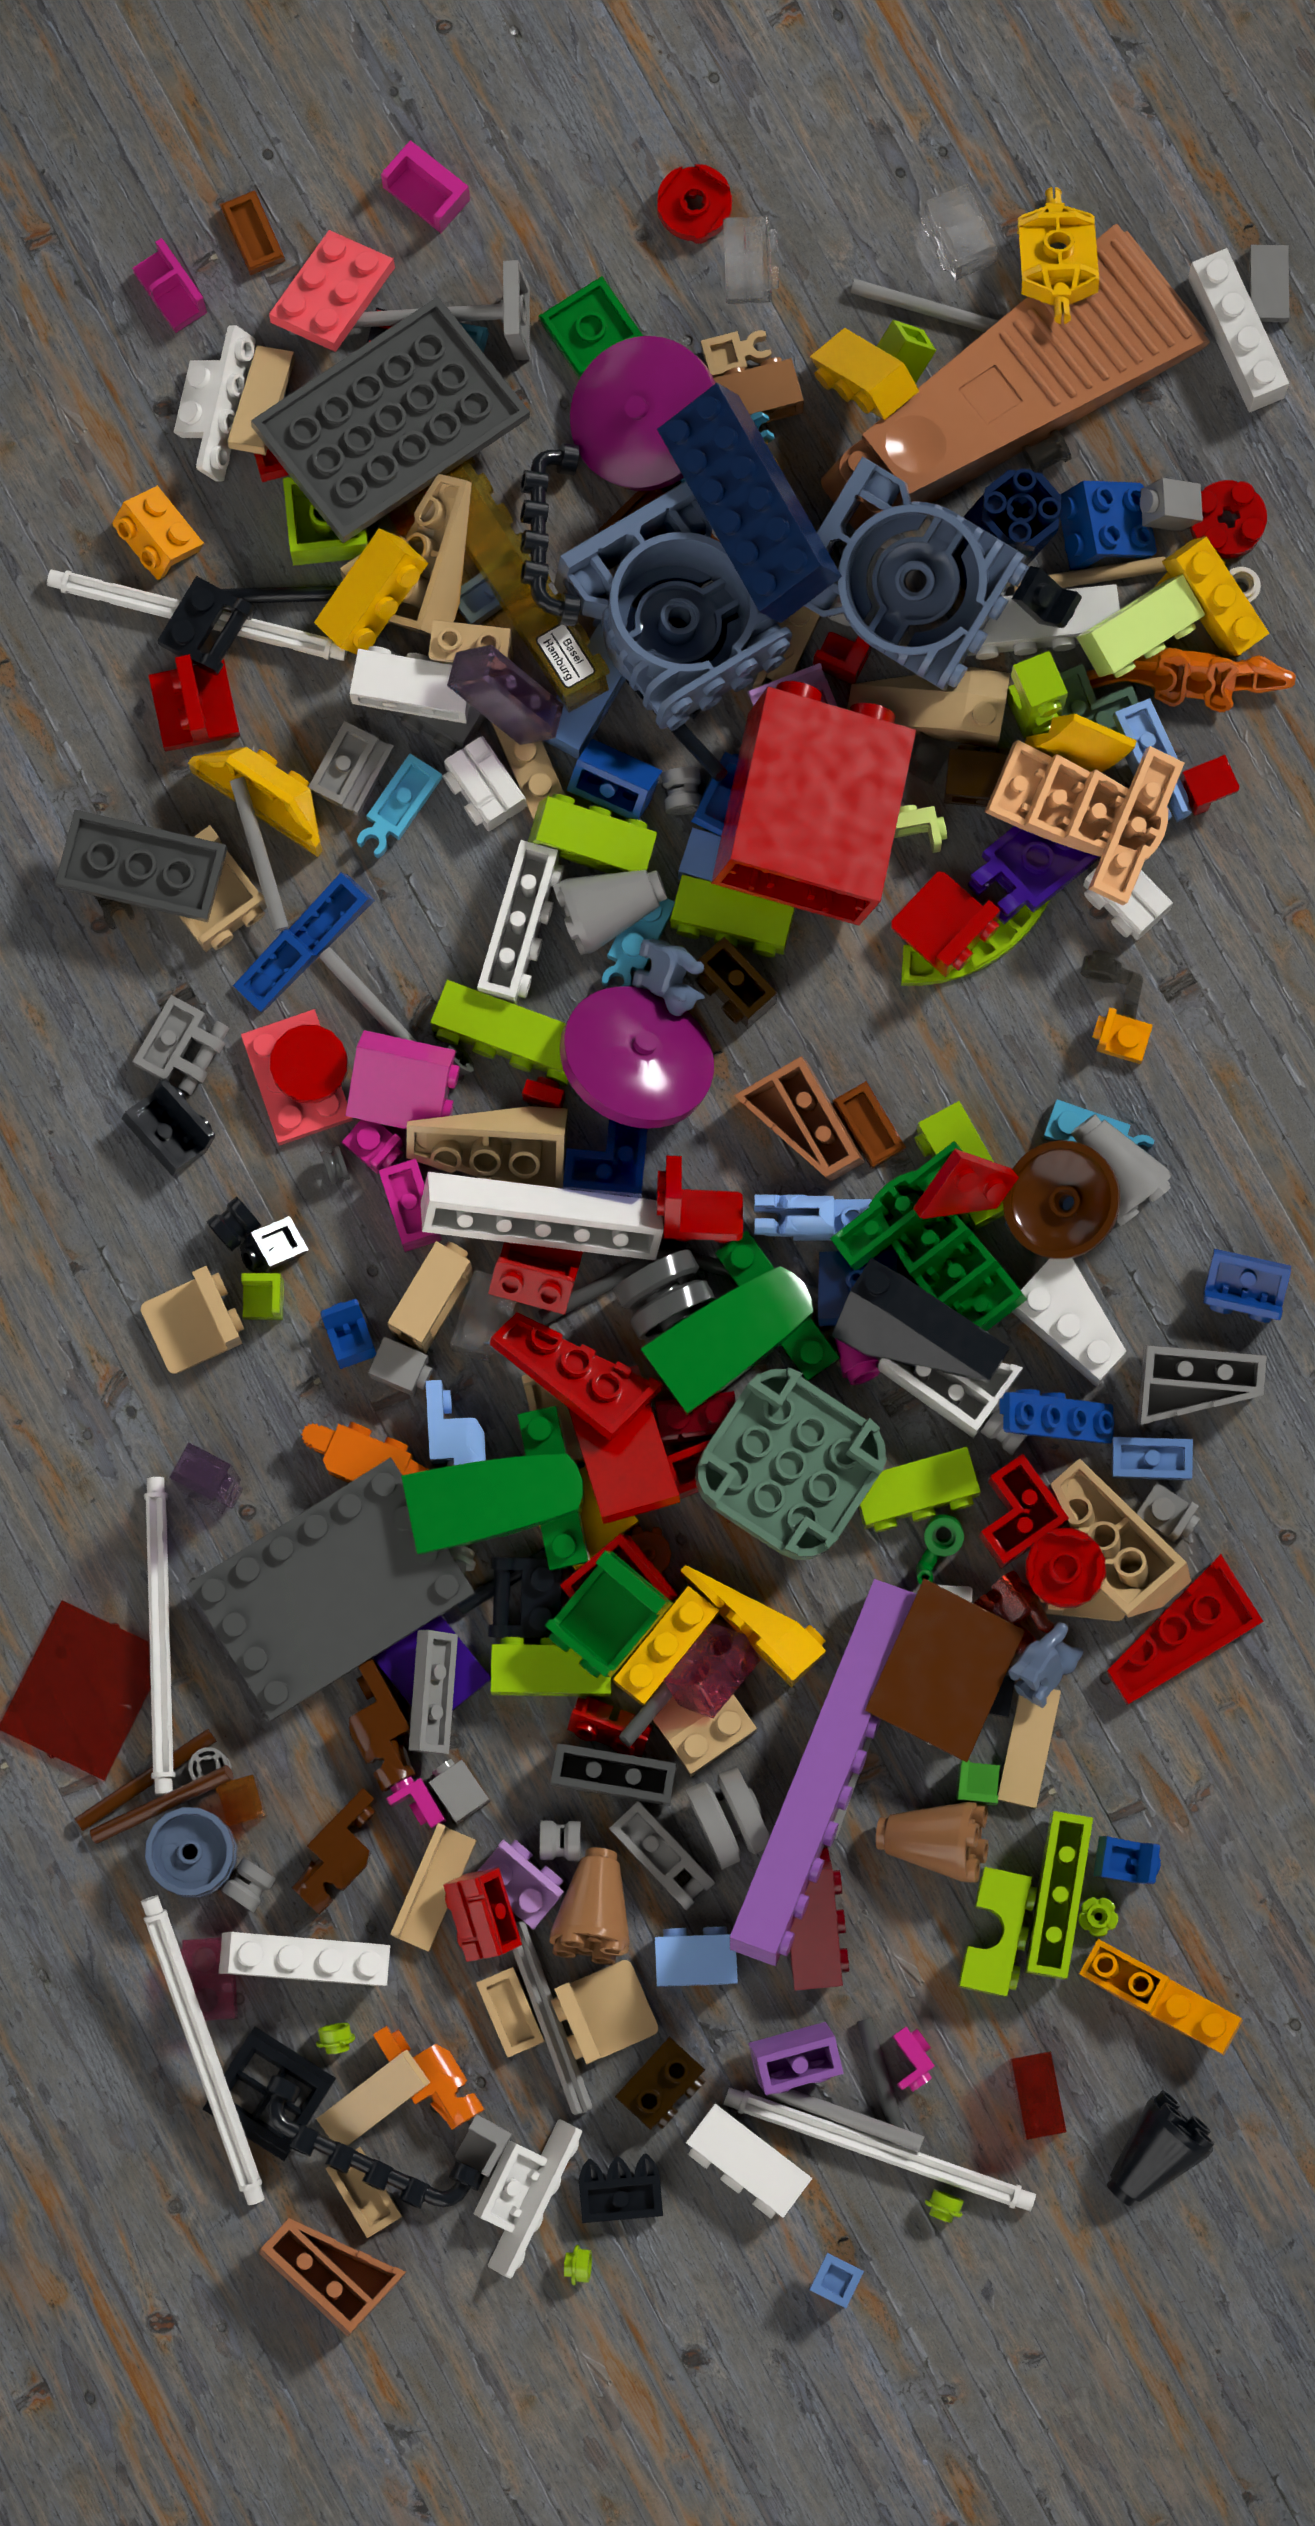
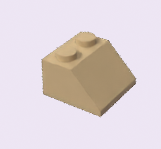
(700, 1739)

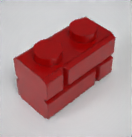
(482, 1914)

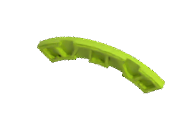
(919, 972)

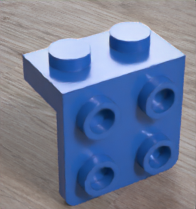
(1103, 522)

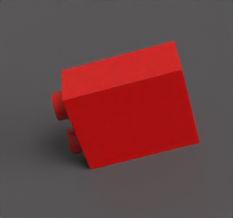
(814, 803)

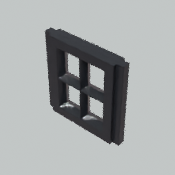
(289, 2063)

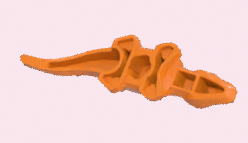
(1201, 675)

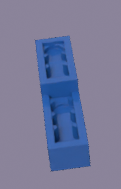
(303, 942)

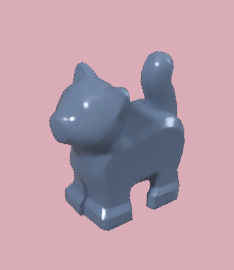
(667, 975)
(1044, 1665)

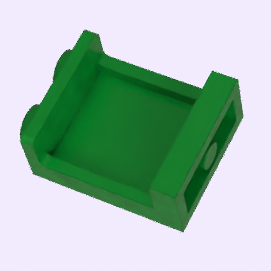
(608, 1616)

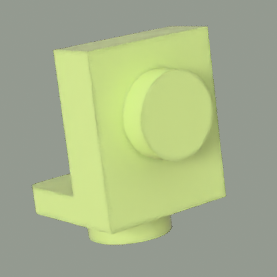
(921, 820)

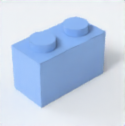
(695, 1958)

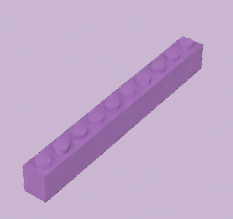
(820, 1783)

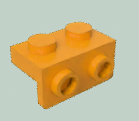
(156, 531)

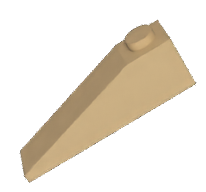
(441, 540)
(960, 714)
(499, 1145)
(1139, 1564)

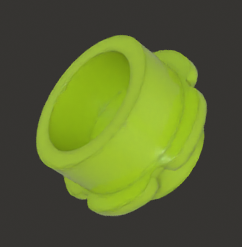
(1087, 1917)
(335, 2038)
(944, 2206)
(578, 2265)

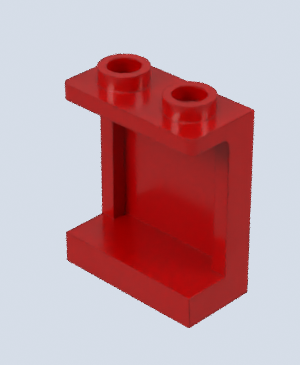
(536, 1275)

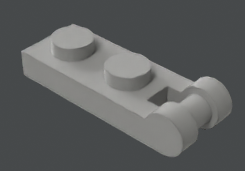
(660, 1854)

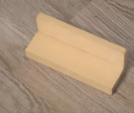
(425, 1901)

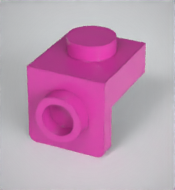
(914, 2048)

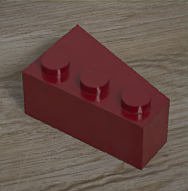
(815, 1950)

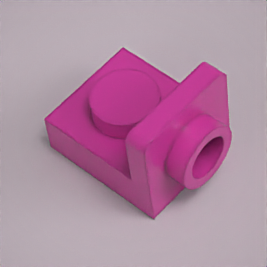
(374, 1145)
(424, 1807)

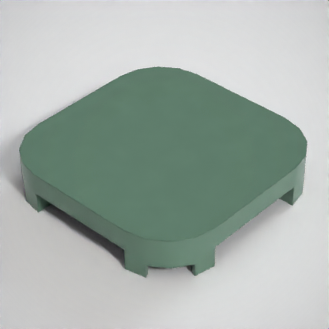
(790, 1464)

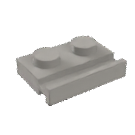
(351, 768)

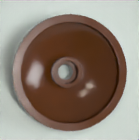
(1045, 1180)

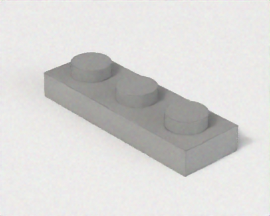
(433, 1692)

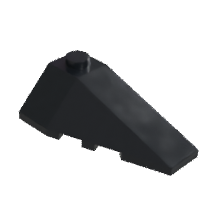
(906, 1324)

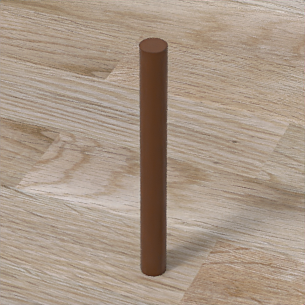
(141, 1782)
(161, 1804)

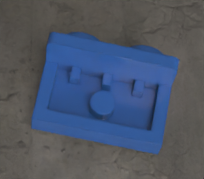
(1246, 1286)

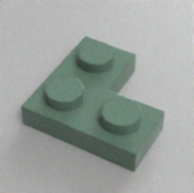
(1083, 702)

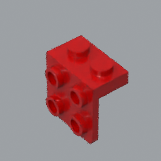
(945, 923)
(697, 1212)

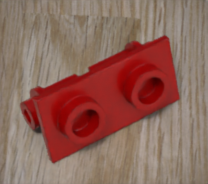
(592, 1723)

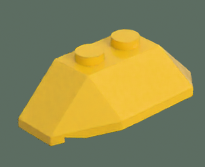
(276, 796)

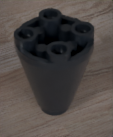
(1158, 2150)

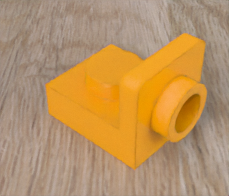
(1122, 1036)

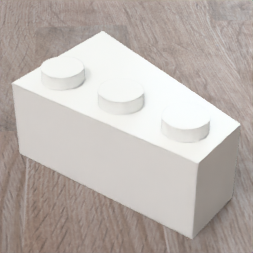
(1070, 1319)
(956, 1398)

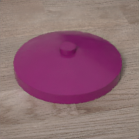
(625, 401)
(636, 1058)

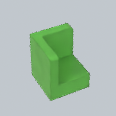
(977, 1783)

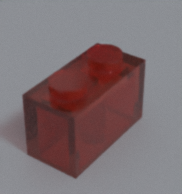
(1037, 2095)

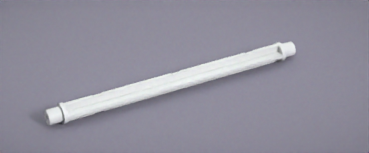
(166, 606)
(159, 1635)
(202, 2050)
(880, 2149)

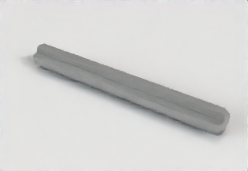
(551, 2027)

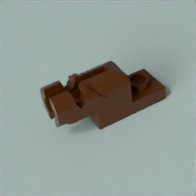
(379, 1728)
(339, 1854)

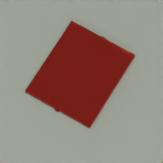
(81, 1691)

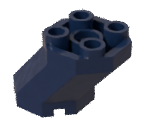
(1019, 511)

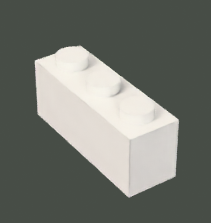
(406, 685)
(747, 2162)

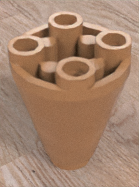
(938, 1839)
(593, 1911)

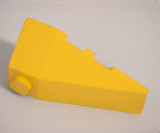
(775, 1637)

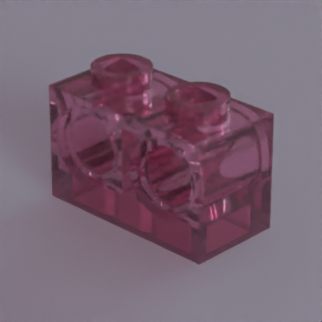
(712, 1670)
(222, 1984)

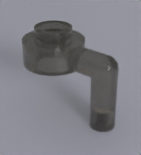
(1104, 968)

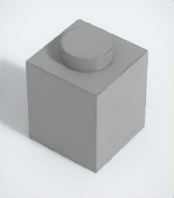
(1171, 504)
(400, 1367)
(458, 1790)

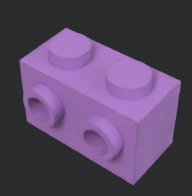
(795, 2058)

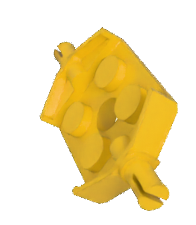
(1058, 274)

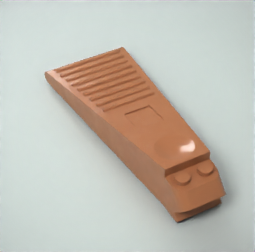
(1029, 379)

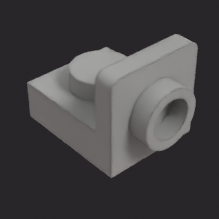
(1168, 1513)

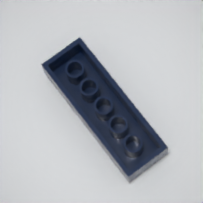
(749, 503)

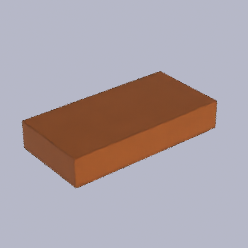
(252, 232)
(869, 1125)

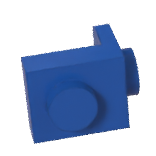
(348, 1333)
(1127, 1860)

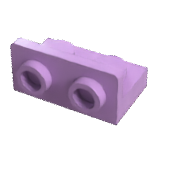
(529, 1890)

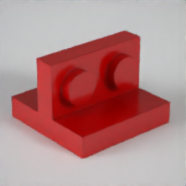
(193, 705)

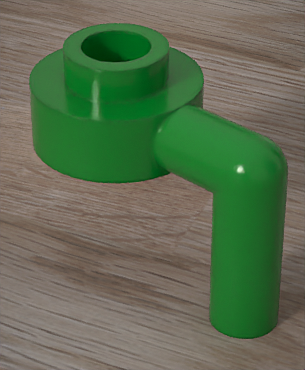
(938, 1547)

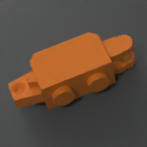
(352, 1451)

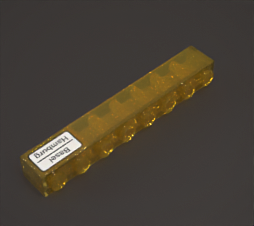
(496, 553)

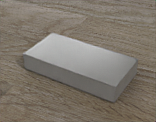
(1270, 281)

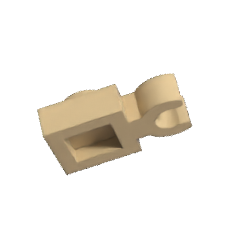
(729, 352)

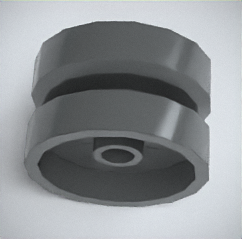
(663, 1294)

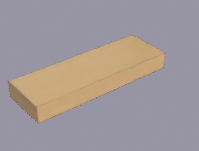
(262, 390)
(1028, 1751)
(373, 2099)

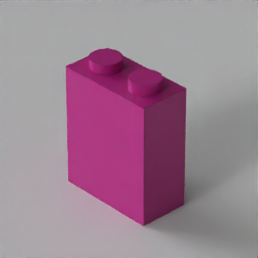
(400, 1080)

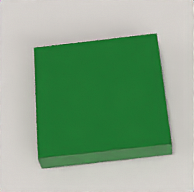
(588, 324)

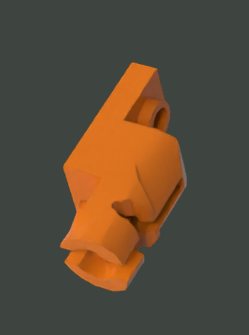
(443, 2074)

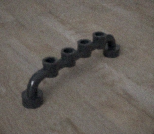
(536, 541)
(376, 2172)

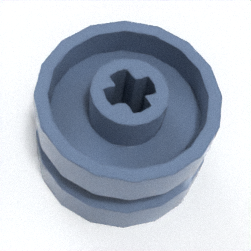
(210, 1867)

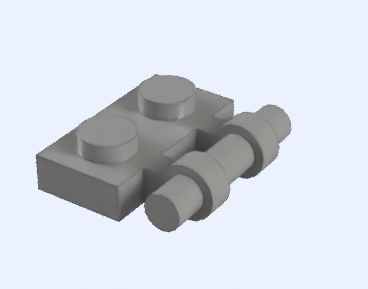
(169, 1040)

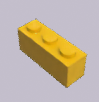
(863, 374)
(371, 592)
(1227, 611)
(665, 1645)

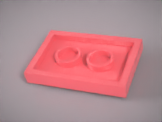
(332, 290)
(289, 1117)

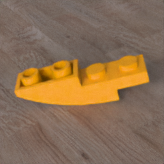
(1160, 1997)

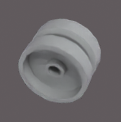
(730, 1817)

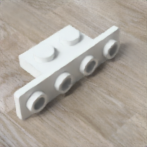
(212, 399)
(521, 2193)

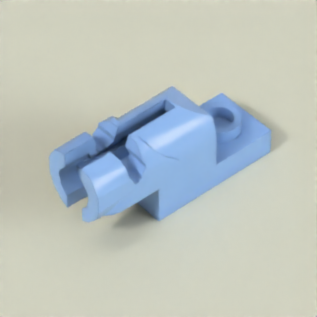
(1144, 726)
(806, 1216)
(454, 1439)

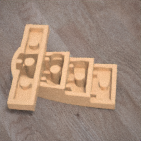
(1089, 810)

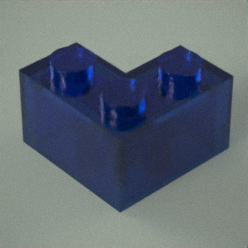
(610, 1172)

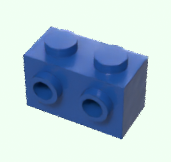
(614, 780)

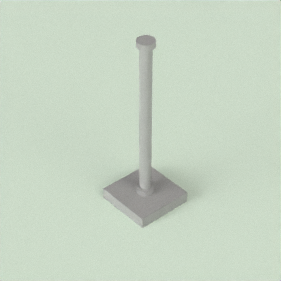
(512, 310)

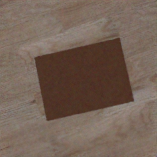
(945, 1670)

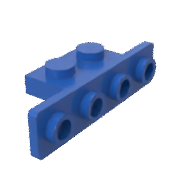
(1056, 1417)

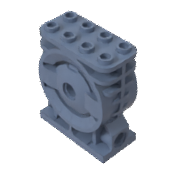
(672, 544)
(988, 564)

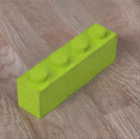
(500, 1030)
(1058, 1895)

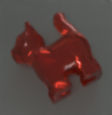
(1015, 1604)

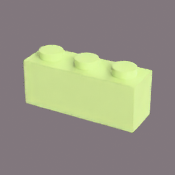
(1141, 627)

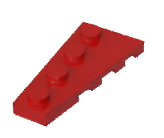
(589, 1385)
(1190, 1629)

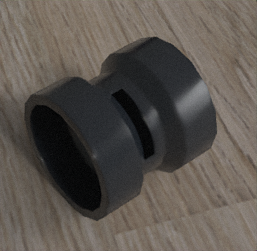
(233, 1223)

